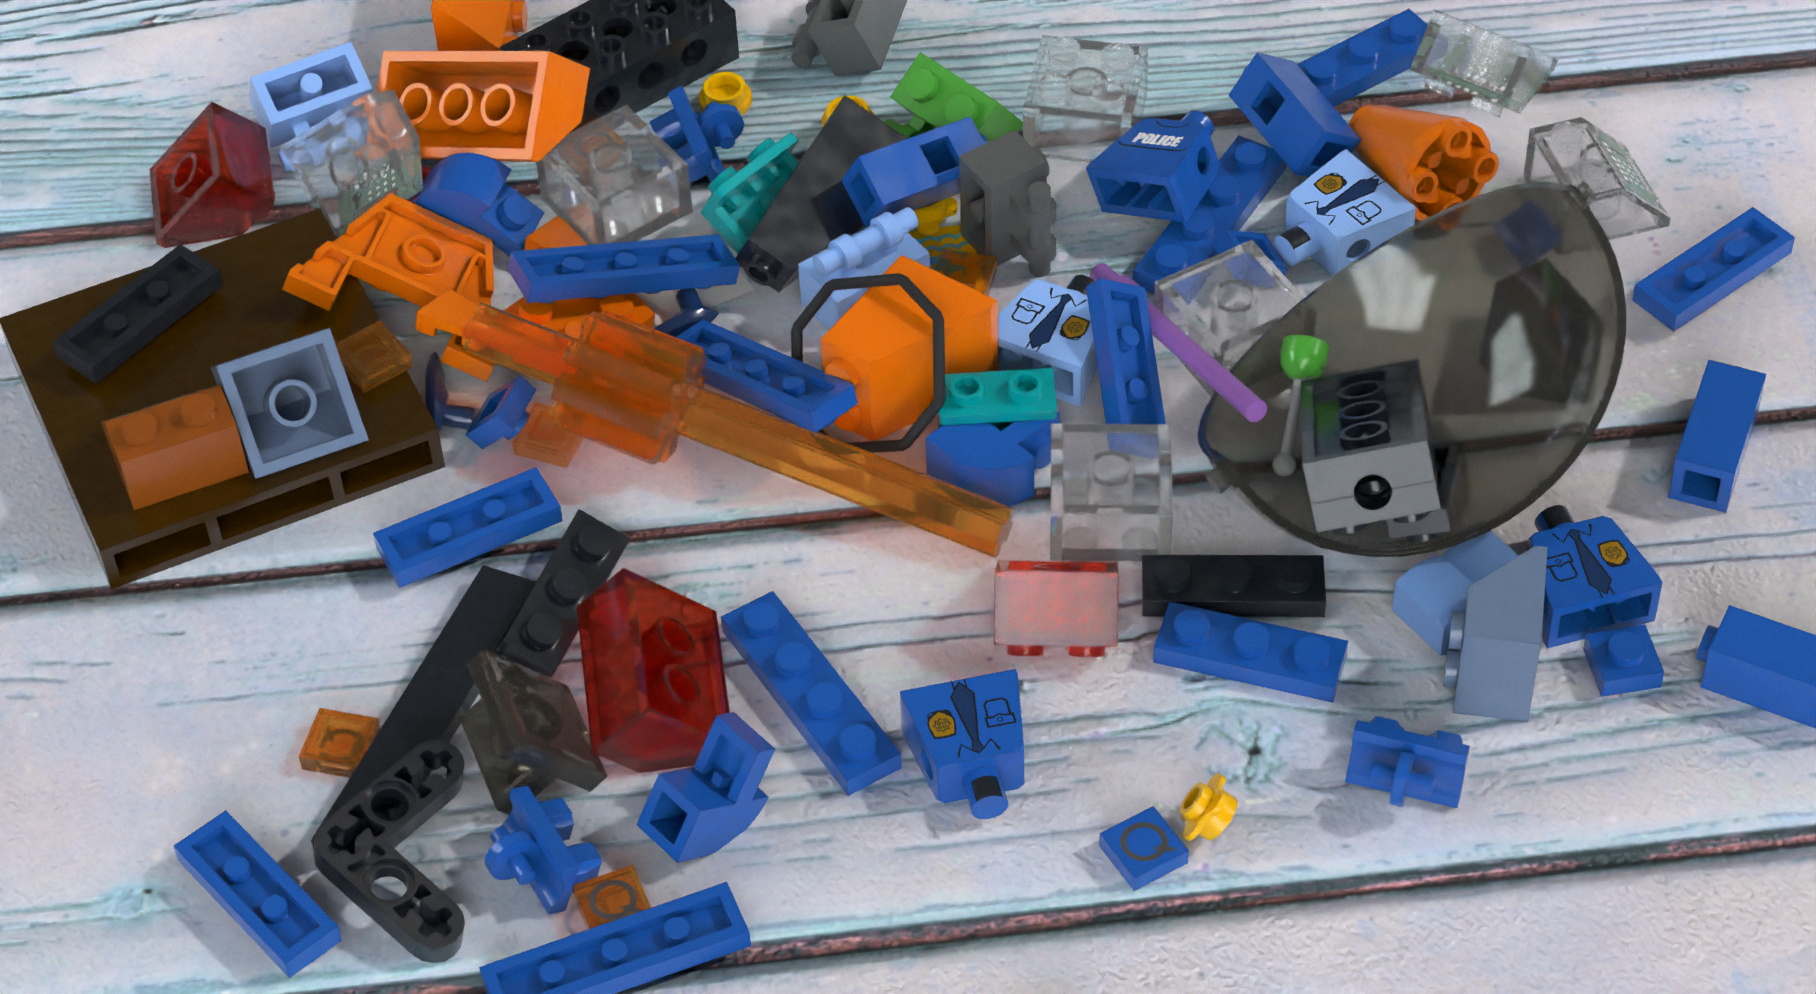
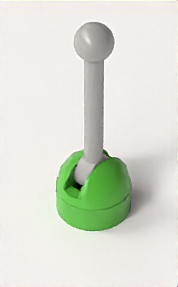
(1301, 360)

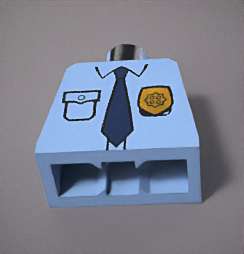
(1341, 215)
(1051, 330)

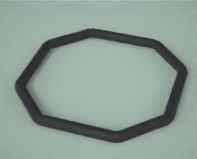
(938, 348)

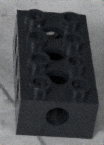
(637, 47)
(1366, 437)

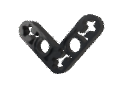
(377, 858)

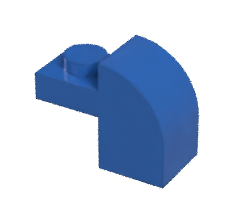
(474, 194)
(991, 460)
(716, 800)

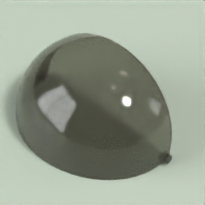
(1515, 347)

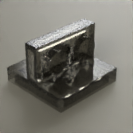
(526, 731)

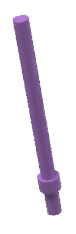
(1194, 355)

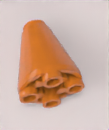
(1425, 155)

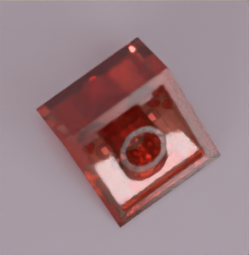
(212, 180)
(1056, 606)

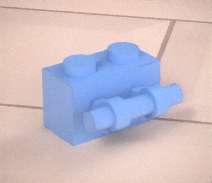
(306, 92)
(859, 255)

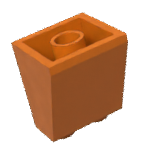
(888, 347)

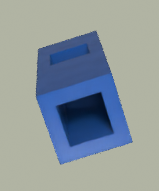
(1292, 114)
(911, 170)
(1716, 436)
(1761, 664)

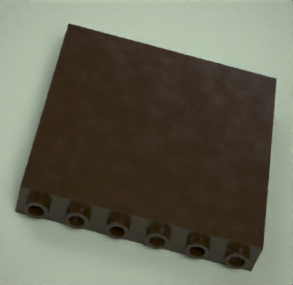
(230, 323)

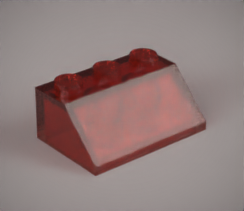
(649, 673)

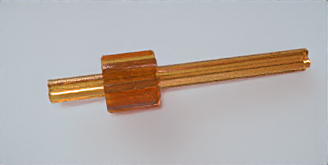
(647, 388)

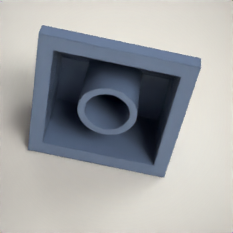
(291, 403)
(1499, 640)

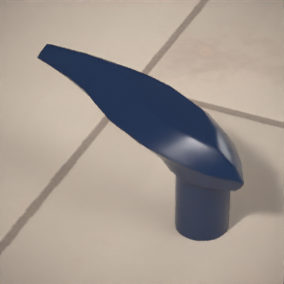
(690, 313)
(437, 399)

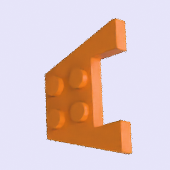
(408, 255)
(452, 310)

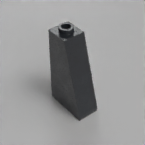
(813, 201)

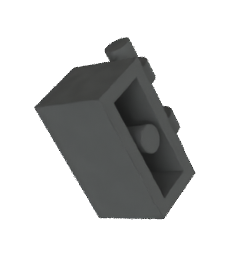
(848, 34)
(1008, 202)

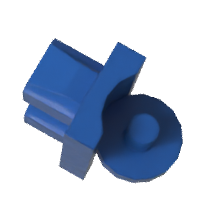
(704, 132)
(1407, 762)
(534, 850)

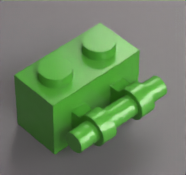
(941, 98)

